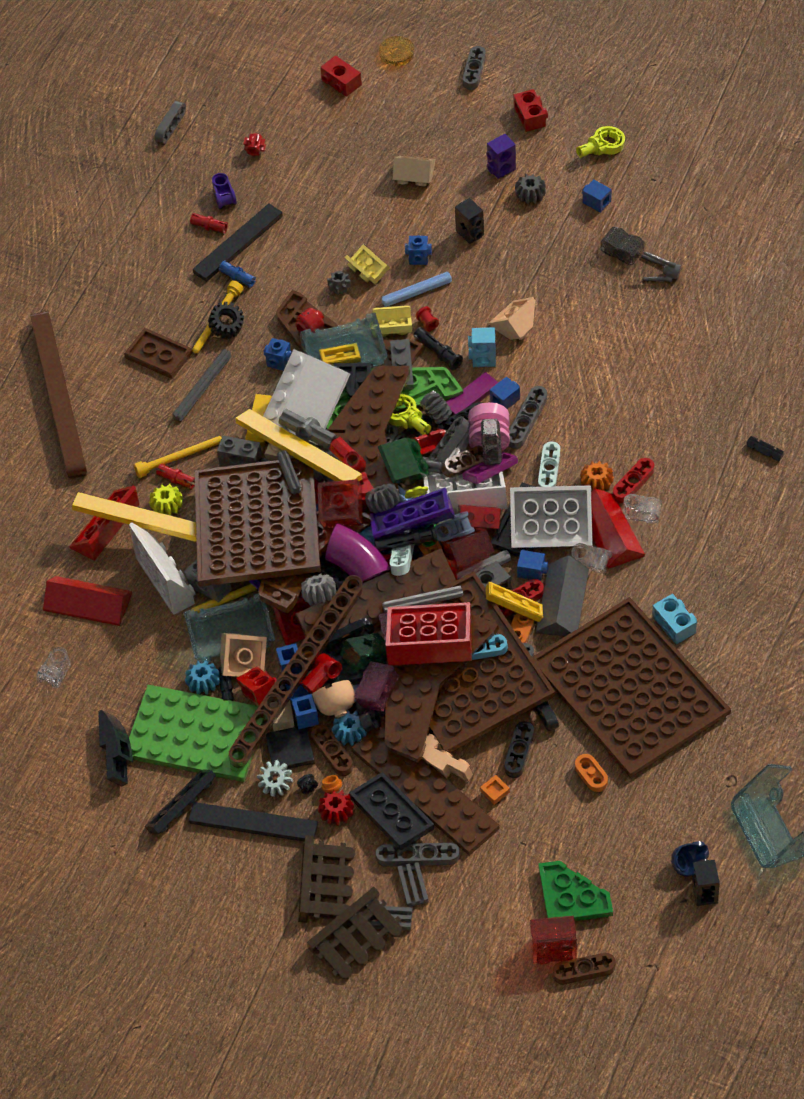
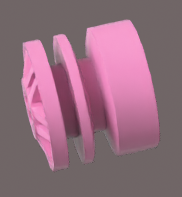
(488, 411)

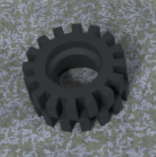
(221, 328)

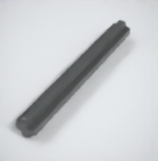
(201, 385)

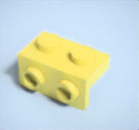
(368, 264)
(394, 320)

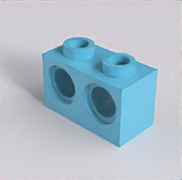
(483, 347)
(671, 621)

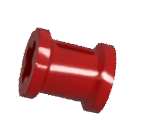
(426, 317)

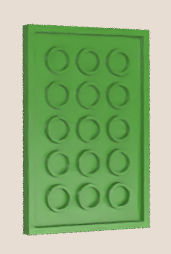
(190, 731)

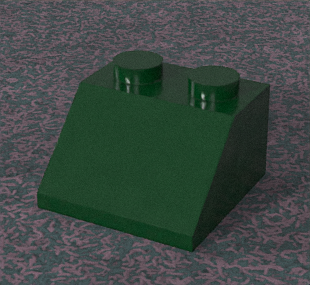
(404, 461)

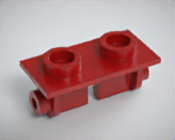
(429, 443)

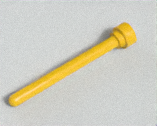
(233, 290)
(143, 468)
(229, 597)

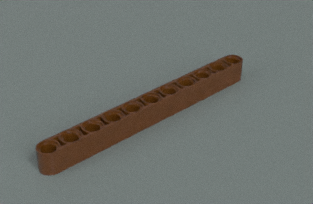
(58, 394)
(291, 679)

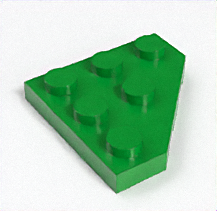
(572, 893)

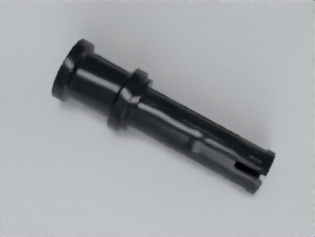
(443, 352)
(414, 537)

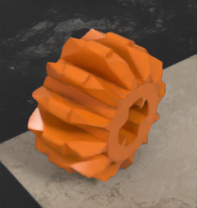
(597, 476)

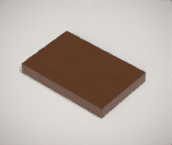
(158, 353)

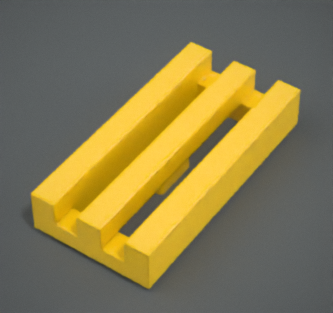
(341, 356)

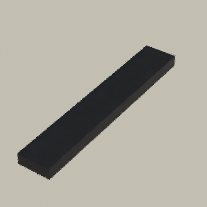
(238, 242)
(252, 822)

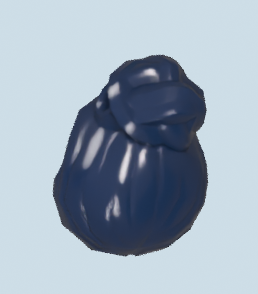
(686, 854)

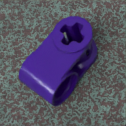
(222, 190)

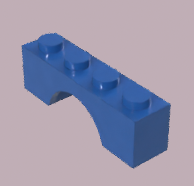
(302, 700)

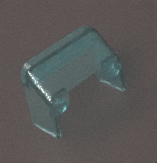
(761, 822)

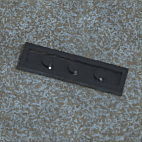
(175, 806)

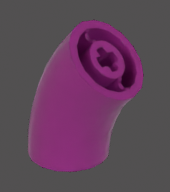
(355, 554)

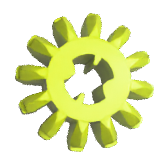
(166, 500)

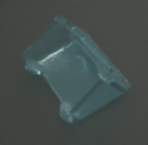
(364, 333)
(233, 618)

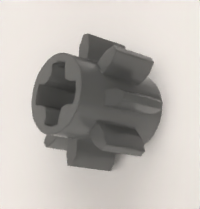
(338, 282)

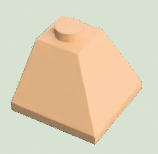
(515, 319)
(241, 653)

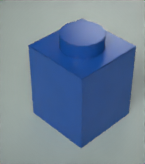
(596, 195)
(505, 393)
(531, 565)

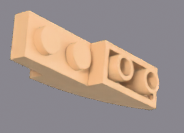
(443, 760)

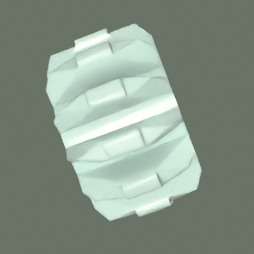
(268, 776)

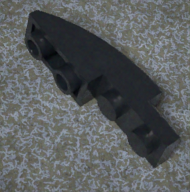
(117, 746)

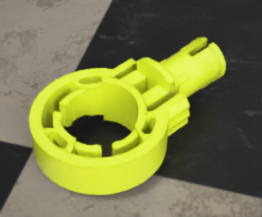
(599, 146)
(410, 417)

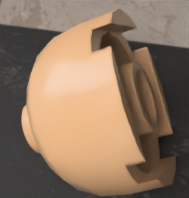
(335, 699)

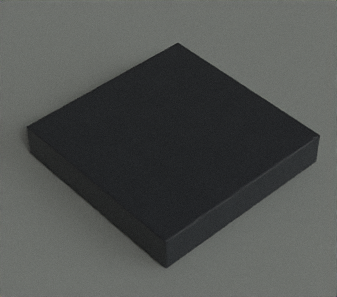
(290, 747)

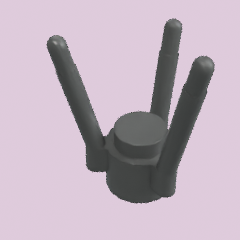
(671, 269)

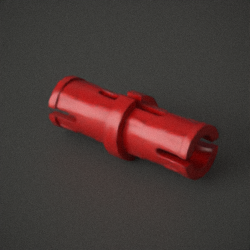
(208, 223)
(176, 476)

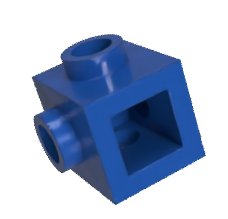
(418, 250)
(277, 354)

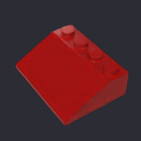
(429, 634)

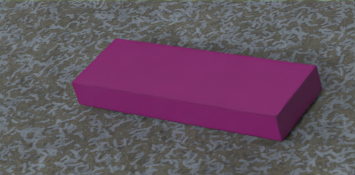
(472, 393)
(482, 472)

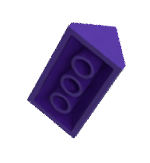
(411, 514)

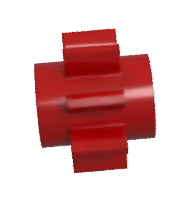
(254, 144)

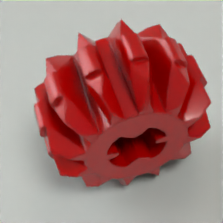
(335, 807)

